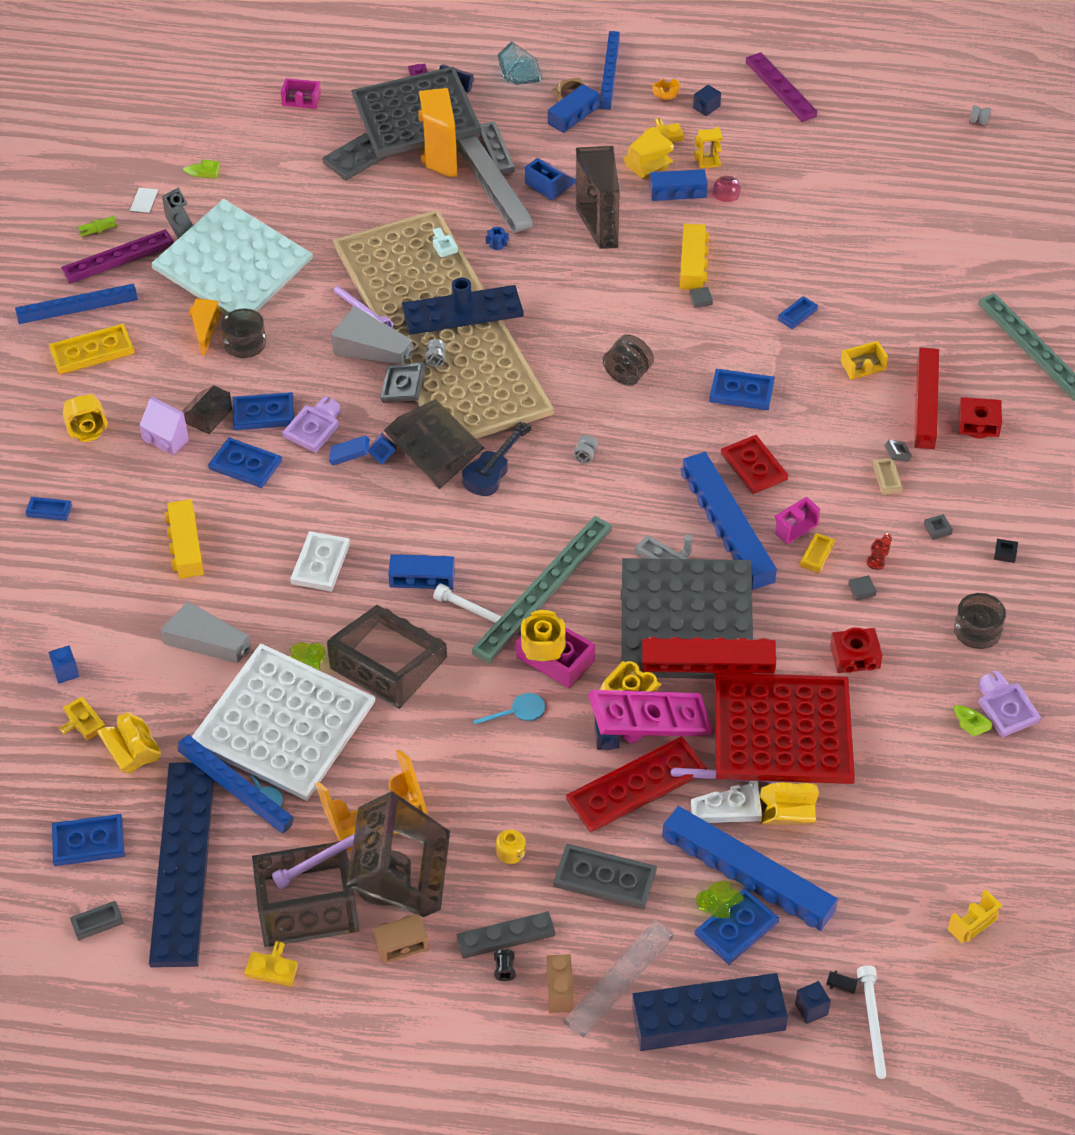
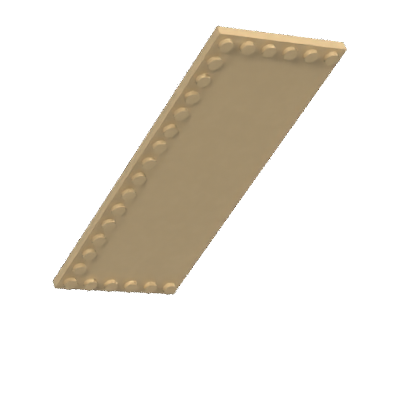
(484, 372)

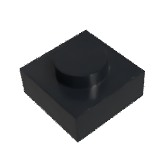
(1006, 550)

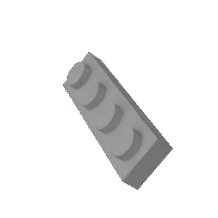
(496, 147)

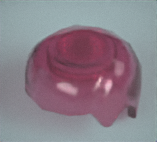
(726, 188)

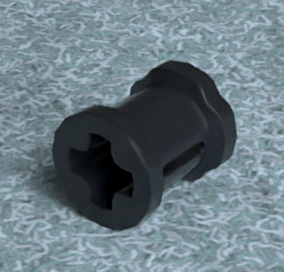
(504, 965)

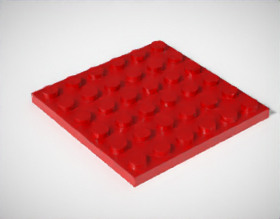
(783, 728)

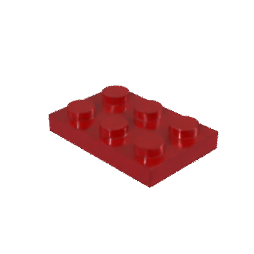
(754, 464)

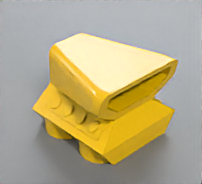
(649, 153)
(629, 678)
(130, 743)
(789, 803)

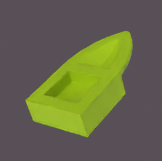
(205, 169)
(972, 720)

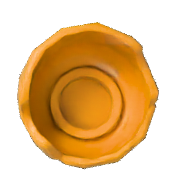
(666, 90)

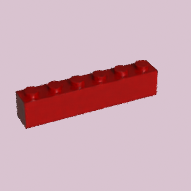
(708, 655)

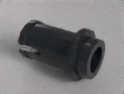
(841, 982)

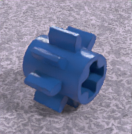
(497, 238)

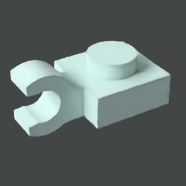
(443, 244)

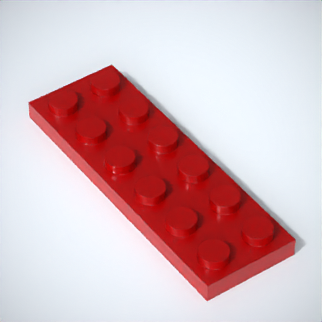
(633, 784)

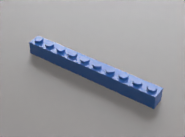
(609, 70)
(76, 303)
(235, 784)

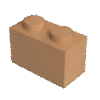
(400, 938)
(560, 983)

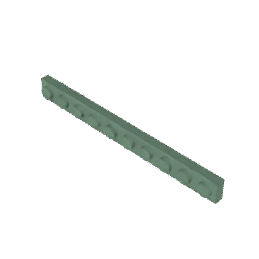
(541, 589)

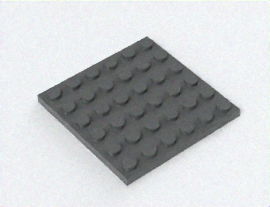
(392, 109)
(684, 602)

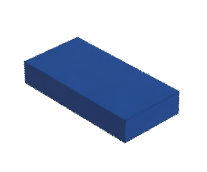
(797, 312)
(349, 450)
(48, 508)

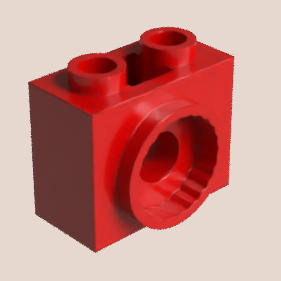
(980, 417)
(856, 650)

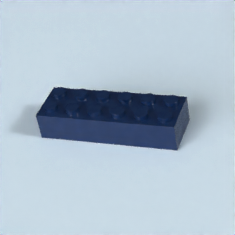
(709, 1011)

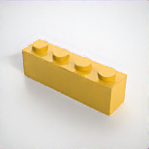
(693, 253)
(185, 539)

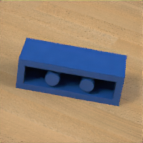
(573, 108)
(678, 185)
(421, 571)

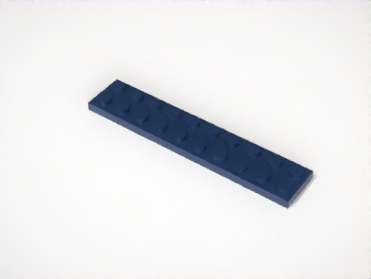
(182, 868)

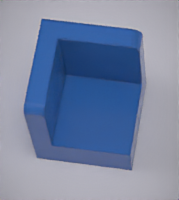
(382, 448)

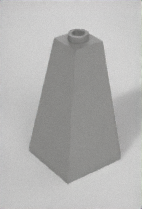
(369, 339)

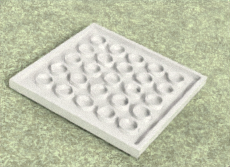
(283, 721)

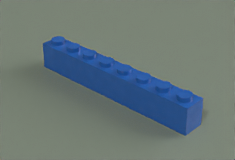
(727, 518)
(749, 868)

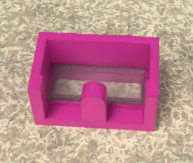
(300, 93)
(797, 520)

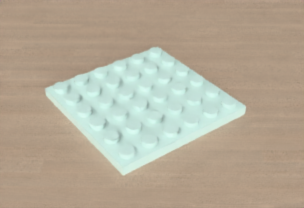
(232, 259)

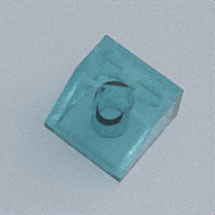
(518, 65)

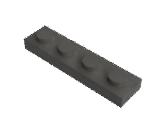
(505, 935)

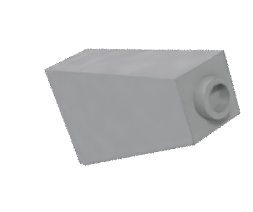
(205, 634)

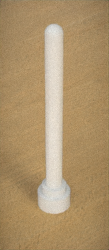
(443, 593)
(867, 977)

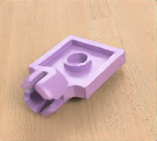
(314, 424)
(1006, 705)

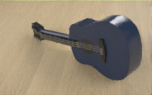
(484, 474)

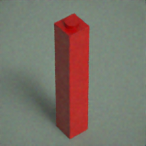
(926, 398)

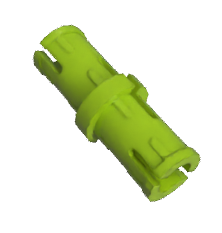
(97, 226)

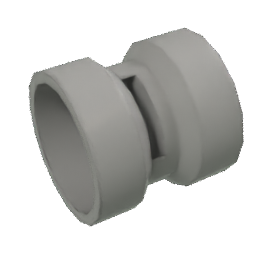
(984, 115)
(435, 353)
(585, 449)

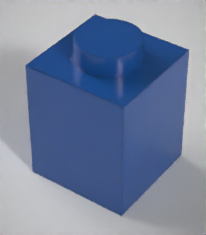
(63, 664)

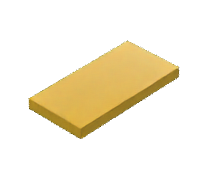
(91, 348)

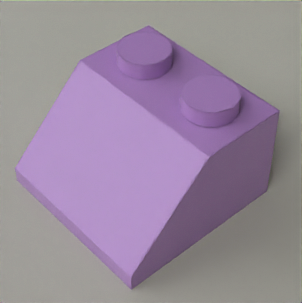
(164, 426)

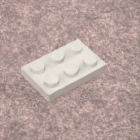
(320, 561)

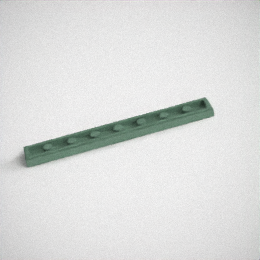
(1030, 343)

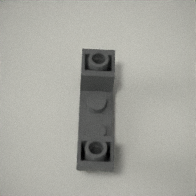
(175, 212)

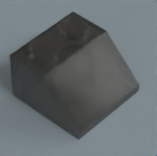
(208, 409)

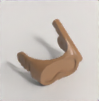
(566, 84)

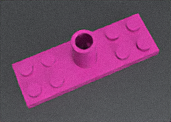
(649, 713)

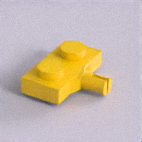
(672, 131)
(82, 719)
(272, 967)

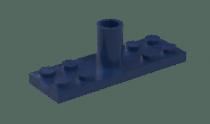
(462, 308)

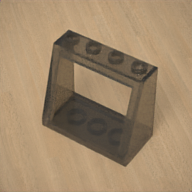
(598, 193)
(374, 677)
(372, 852)
(306, 916)

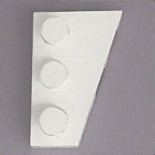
(734, 805)

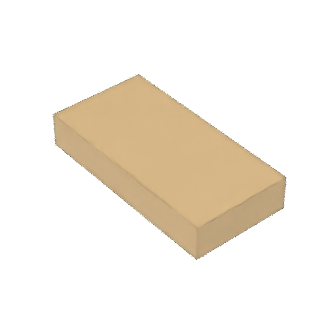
(887, 476)

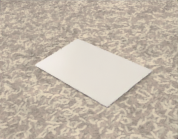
(144, 200)

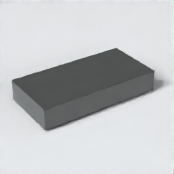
(96, 920)

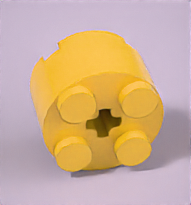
(84, 417)
(543, 636)

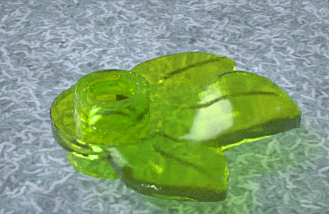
(303, 653)
(718, 899)

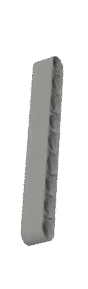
(494, 184)

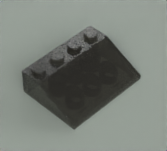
(434, 441)

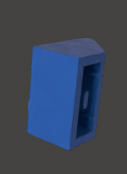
(547, 178)

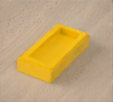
(817, 553)

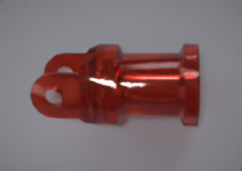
(879, 550)

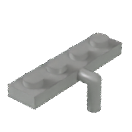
(653, 549)

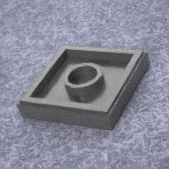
(403, 382)

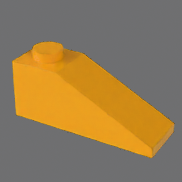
(204, 318)

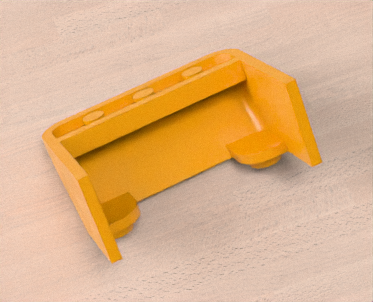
(439, 132)
(403, 784)

